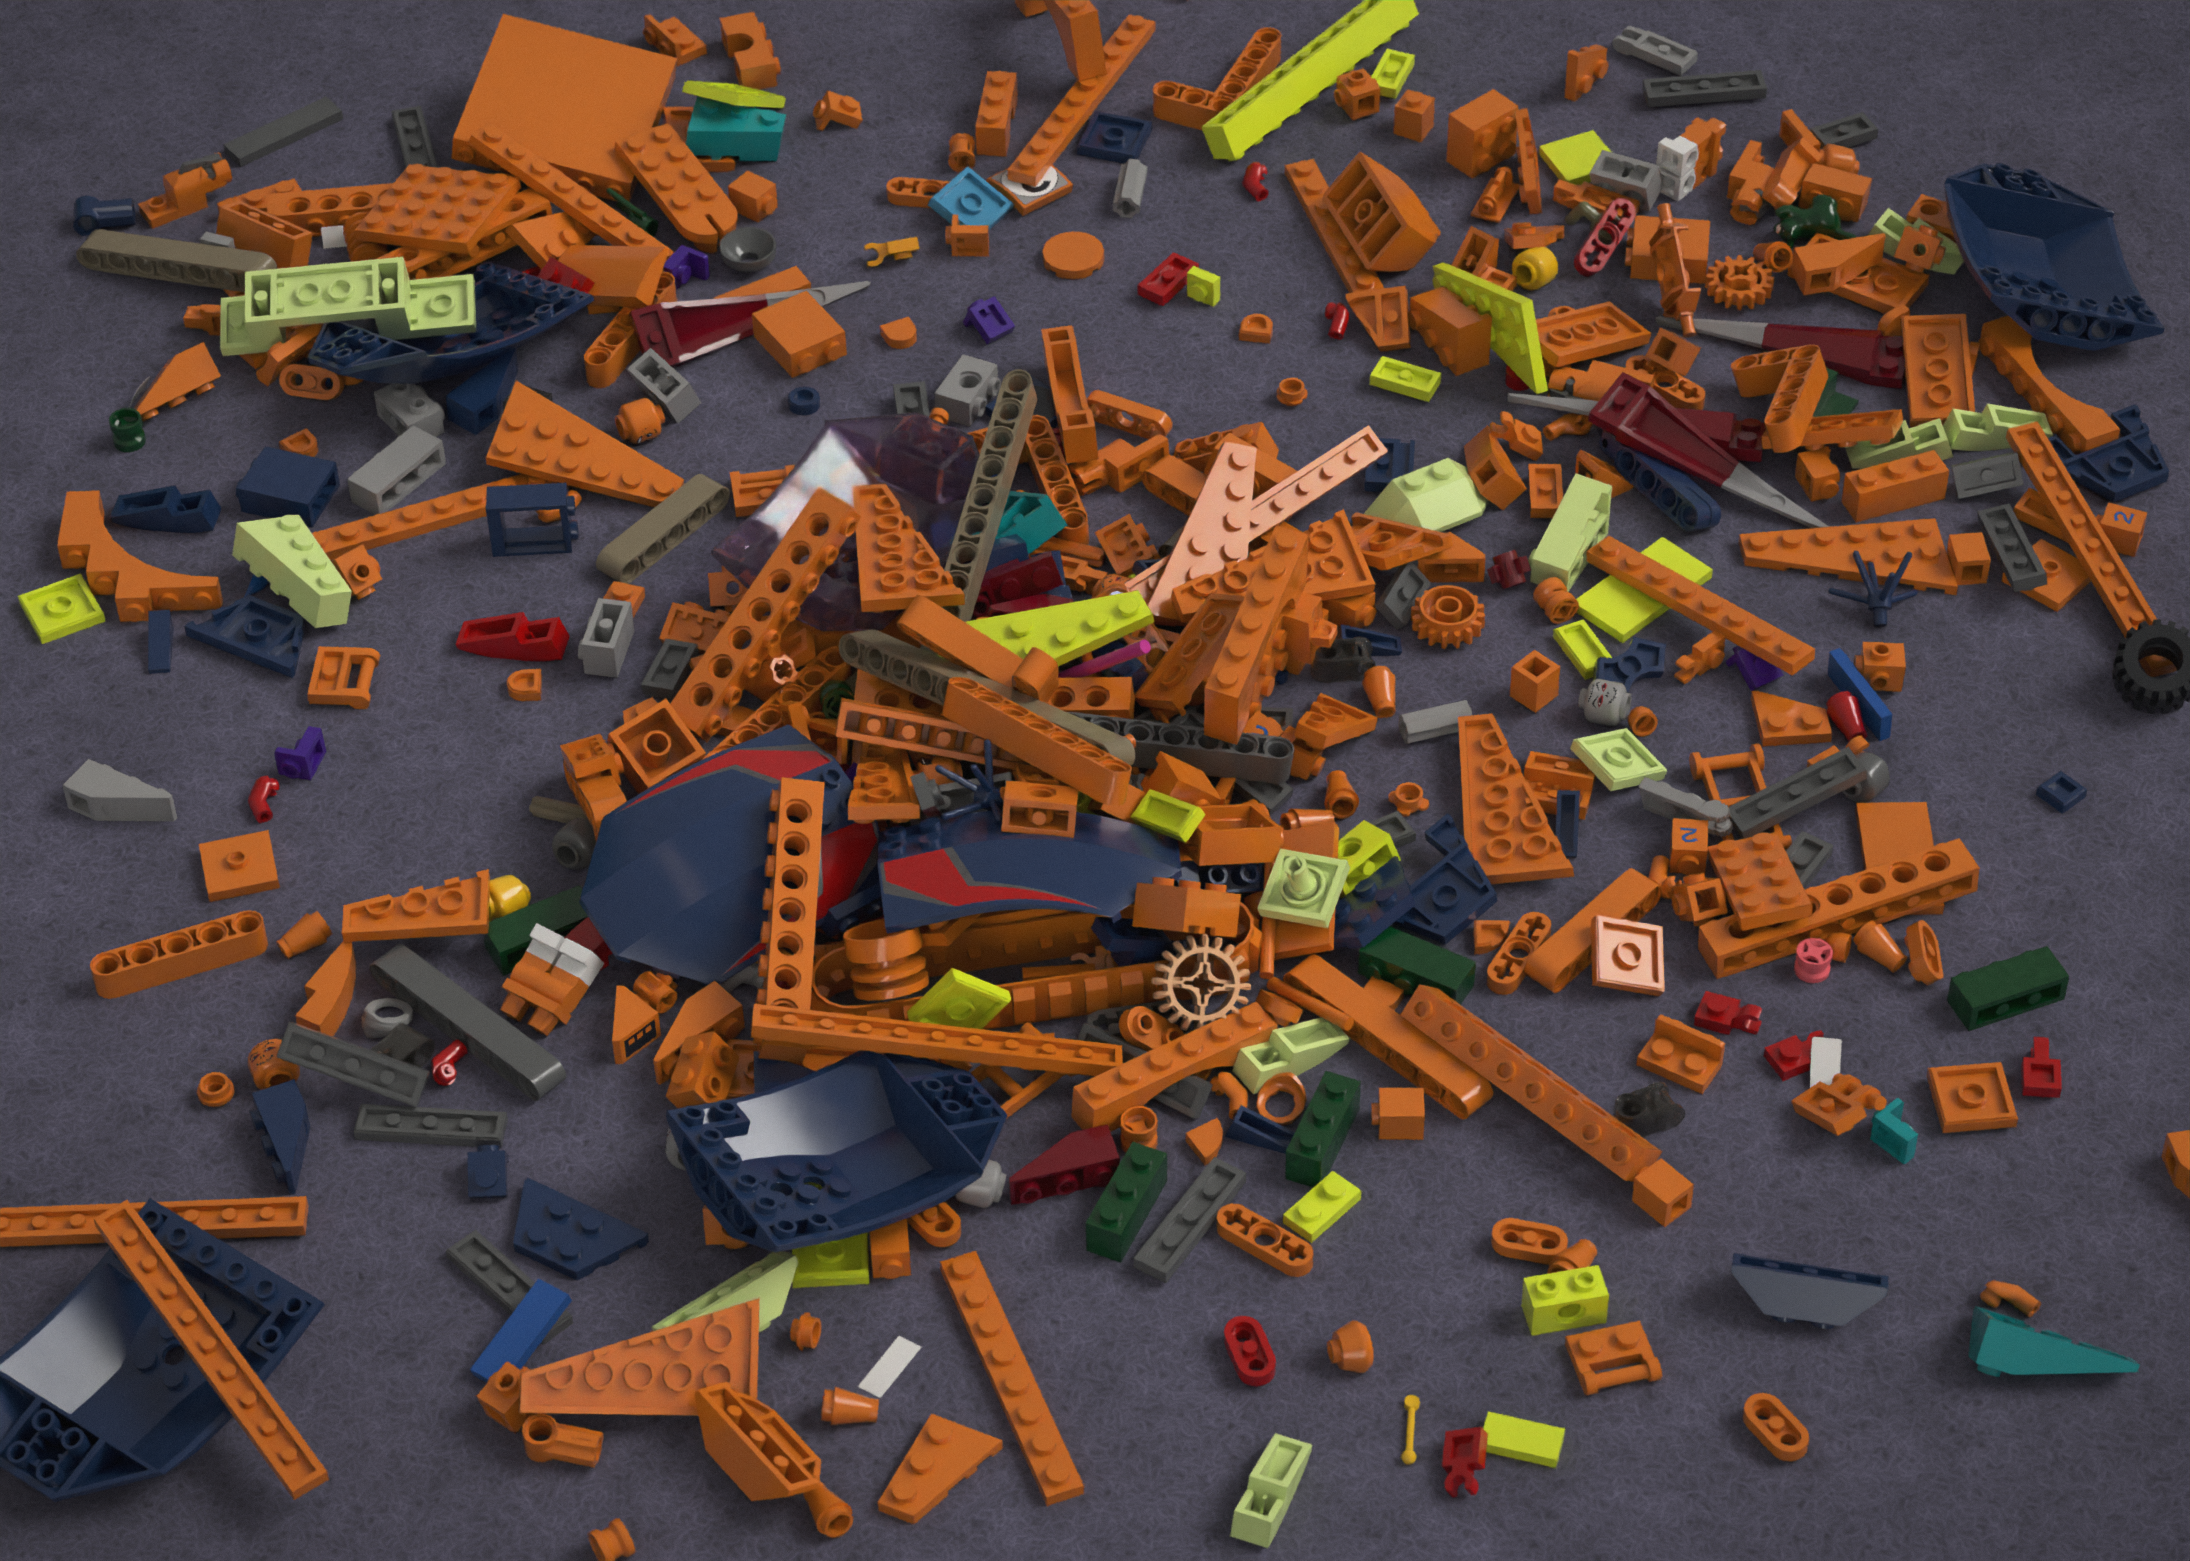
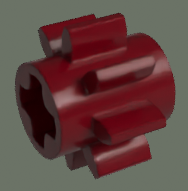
(1509, 569)

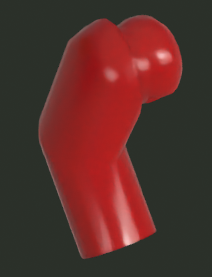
(1252, 180)
(1340, 318)
(257, 799)
(444, 1063)

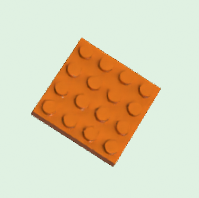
(438, 208)

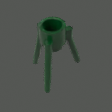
(636, 215)

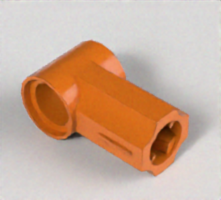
(771, 677)
(564, 1442)

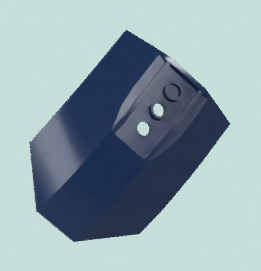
(2046, 257)
(508, 314)
(870, 1129)
(90, 1383)

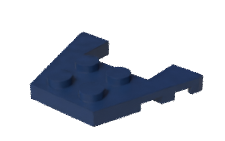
(2118, 466)
(1451, 891)

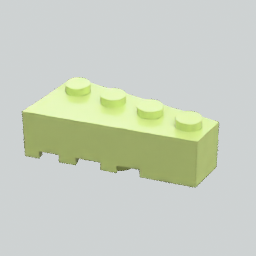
(295, 566)

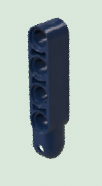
(1663, 485)

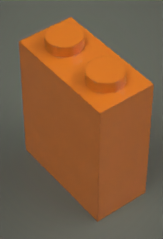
(1694, 240)
(799, 334)

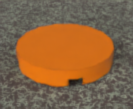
(1073, 255)

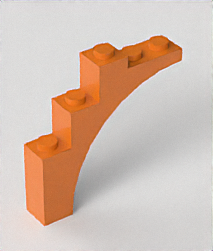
(112, 570)

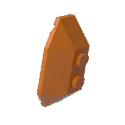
(755, 1444)

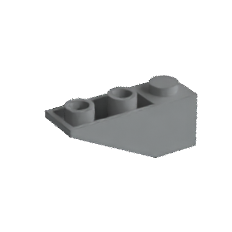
(113, 796)

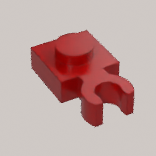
(1791, 1055)
(1463, 1455)

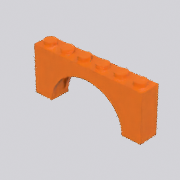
(1079, 32)
(1275, 584)

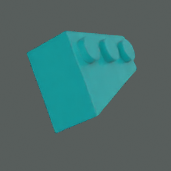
(734, 130)
(1031, 518)

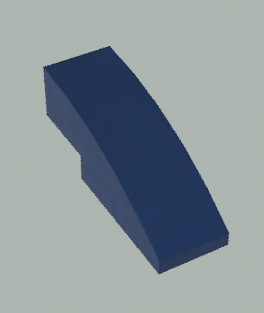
(167, 510)

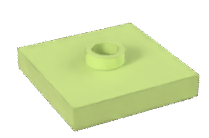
(1618, 759)

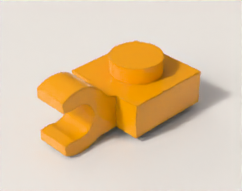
(900, 249)

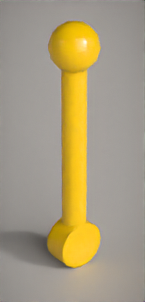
(1411, 1404)

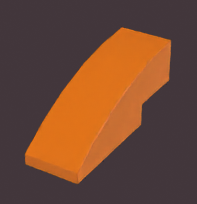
(330, 992)

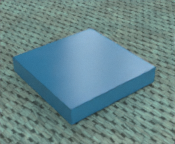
(972, 199)

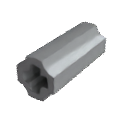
(1130, 188)
(1432, 721)

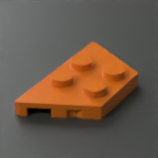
(1393, 543)

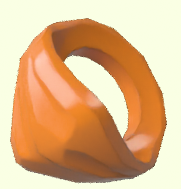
(1283, 1082)

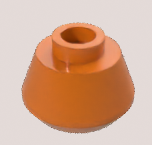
(1351, 1347)

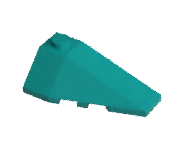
(2015, 1348)

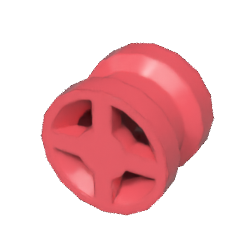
(1813, 960)

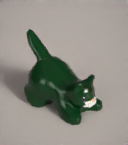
(1805, 223)

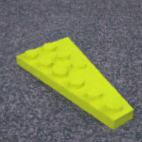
(1513, 321)
(1068, 628)

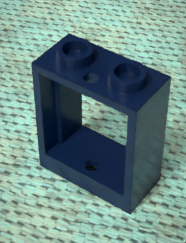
(530, 539)

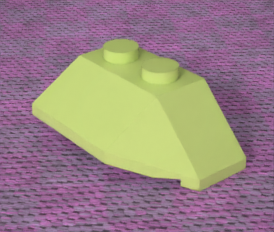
(1431, 497)
(764, 1279)

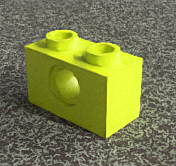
(1366, 851)
(1565, 1300)

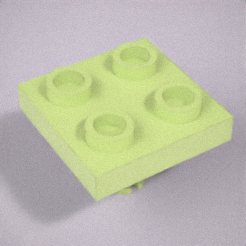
(1303, 888)

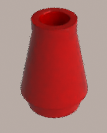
(1846, 714)

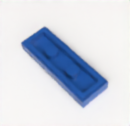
(1849, 679)
(523, 1330)

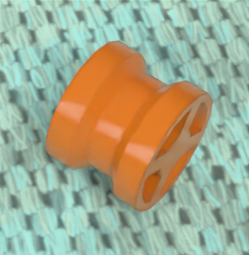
(611, 1541)

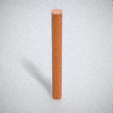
(1268, 930)

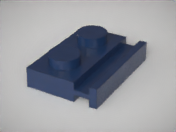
(1395, 463)

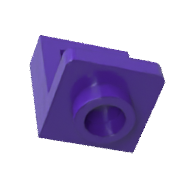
(1753, 668)

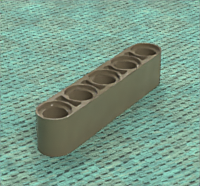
(662, 529)

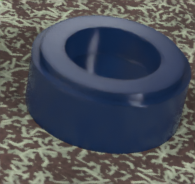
(803, 401)

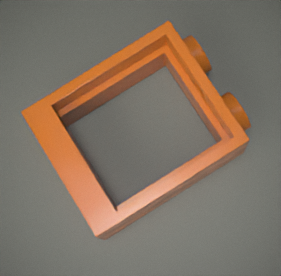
(1234, 836)

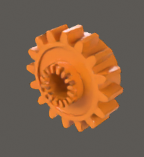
(1448, 616)

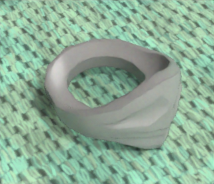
(376, 1026)

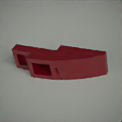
(1016, 581)

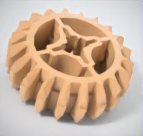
(1202, 965)

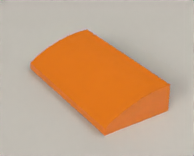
(620, 273)

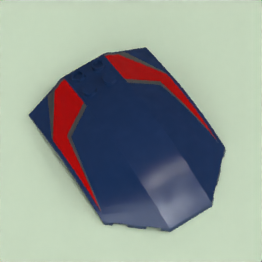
(685, 860)
(973, 868)

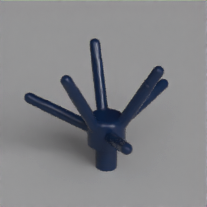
(1878, 599)
(985, 795)

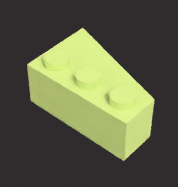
(1574, 529)

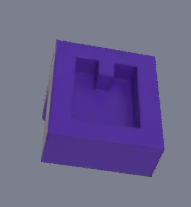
(687, 263)
(989, 319)
(305, 757)

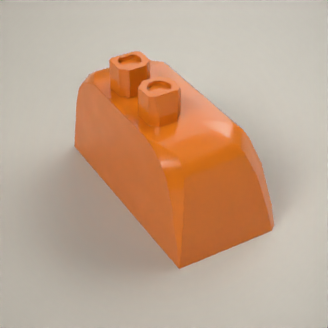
(1380, 216)

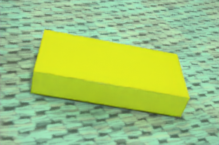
(1580, 646)
(1168, 815)
(1523, 1439)

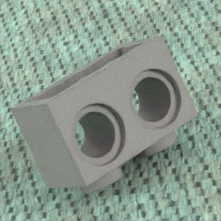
(1627, 177)

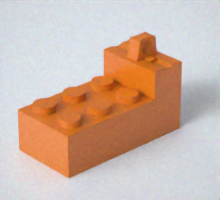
(1294, 636)

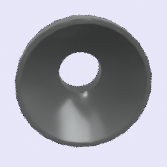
(748, 243)

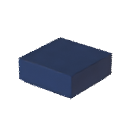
(2061, 792)

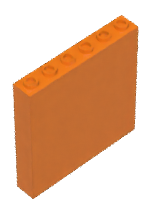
(566, 101)

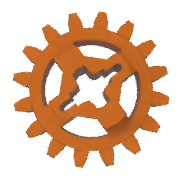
(1739, 282)

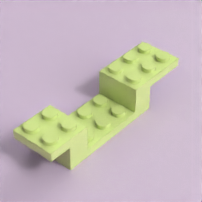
(345, 293)

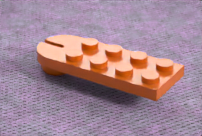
(679, 185)

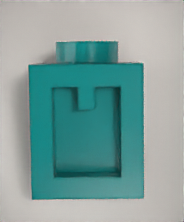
(1892, 1133)

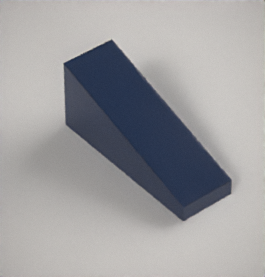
(160, 641)
(1381, 643)
(1568, 821)
(1259, 1131)

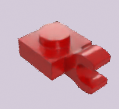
(1724, 1013)
(2040, 1074)

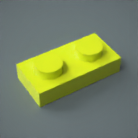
(1393, 72)
(1405, 378)
(1322, 1206)

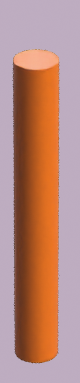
(1310, 1003)

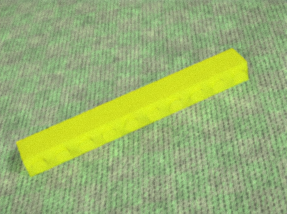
(1305, 75)

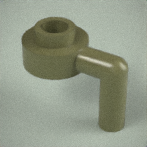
(1592, 215)

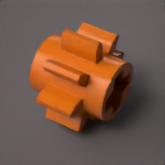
(656, 990)

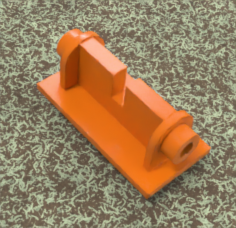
(1496, 196)

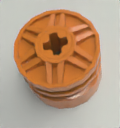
(885, 961)

